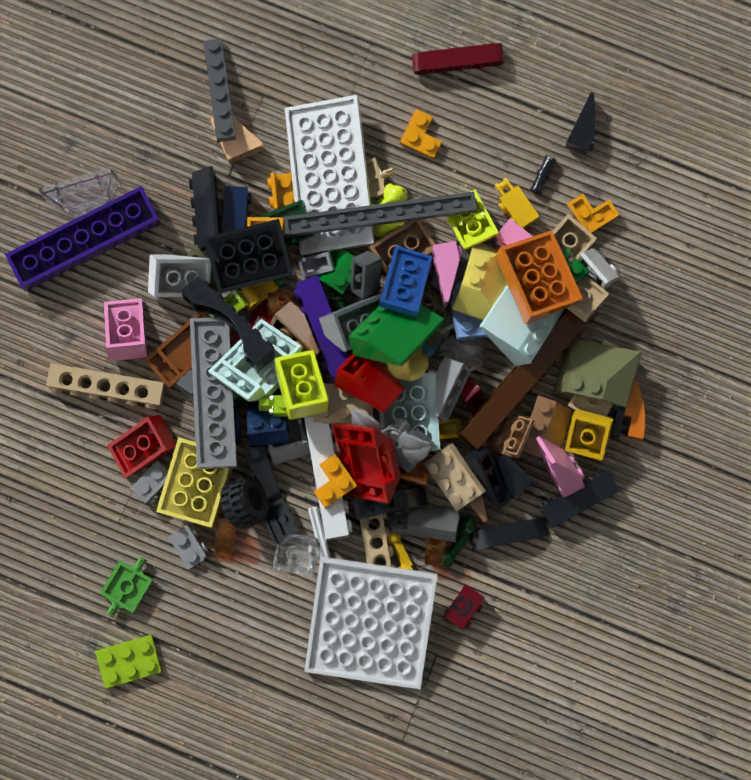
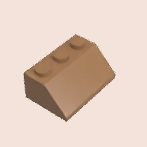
(409, 236)
(550, 423)

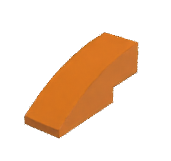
(636, 414)

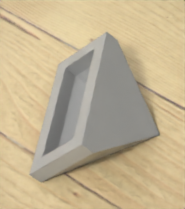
(316, 264)

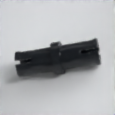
(543, 174)

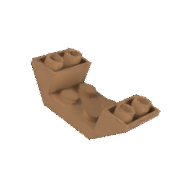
(510, 437)

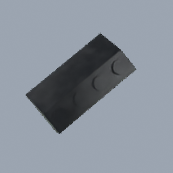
(205, 204)

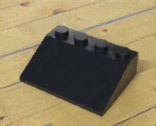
(249, 256)

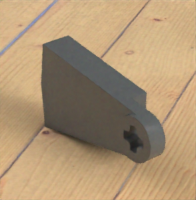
(428, 522)

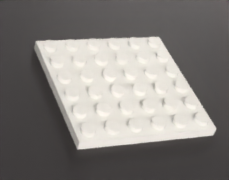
(370, 622)

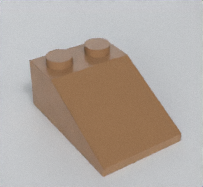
(293, 323)

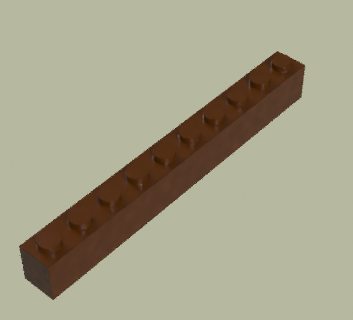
(520, 381)

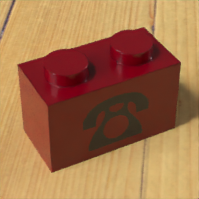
(464, 606)

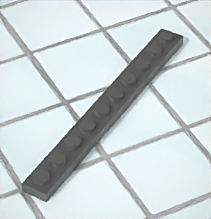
(380, 214)

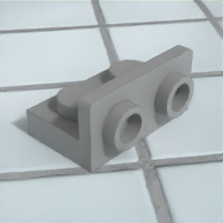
(151, 483)
(188, 546)

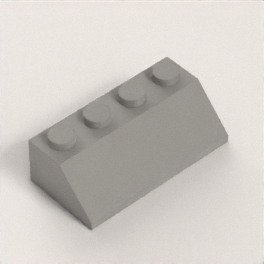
(341, 323)

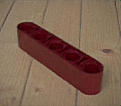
(458, 59)

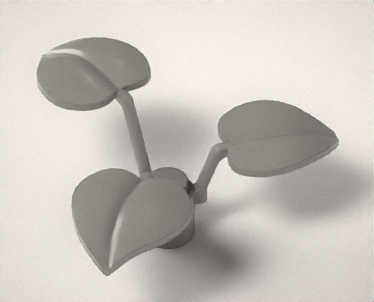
(412, 446)

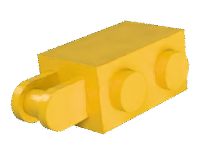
(516, 205)

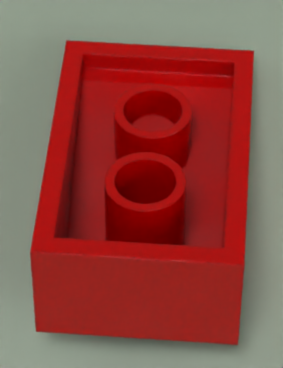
(142, 445)

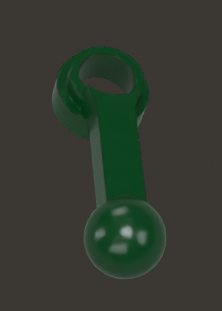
(466, 527)

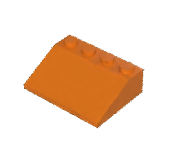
(538, 276)

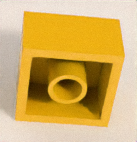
(589, 434)

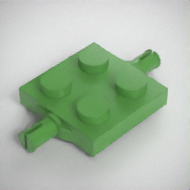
(126, 586)

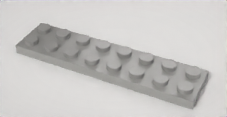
(211, 397)

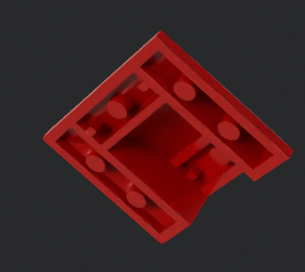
(369, 460)

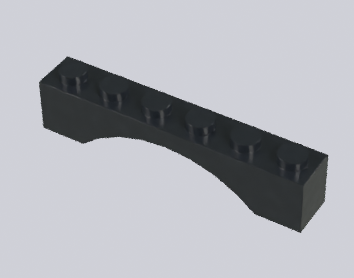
(202, 298)

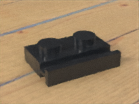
(281, 521)

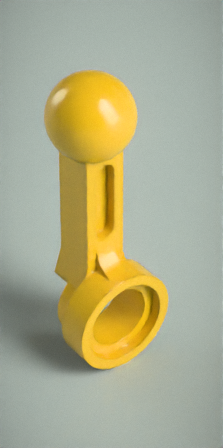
(395, 541)

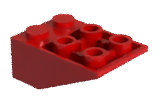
(368, 382)

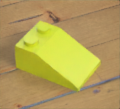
(473, 227)

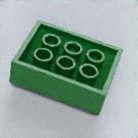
(393, 335)

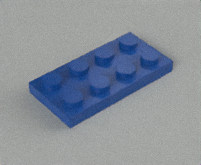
(405, 281)

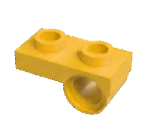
(257, 293)

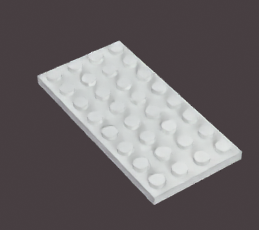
(329, 167)

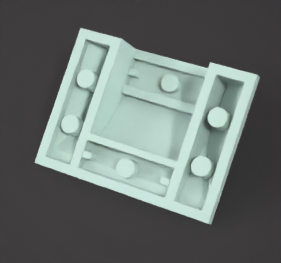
(242, 377)

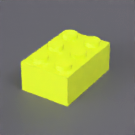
(301, 384)

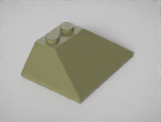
(598, 372)

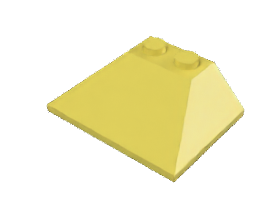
(480, 284)

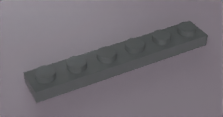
(219, 90)

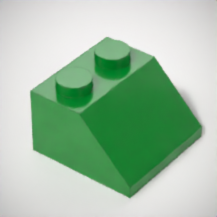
(338, 279)

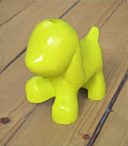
(391, 193)

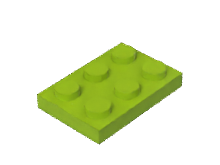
(128, 661)

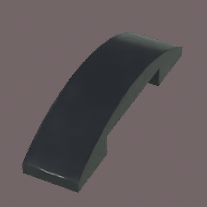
(508, 533)

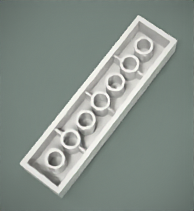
(321, 448)

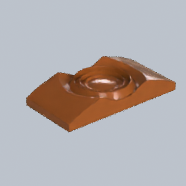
(173, 357)

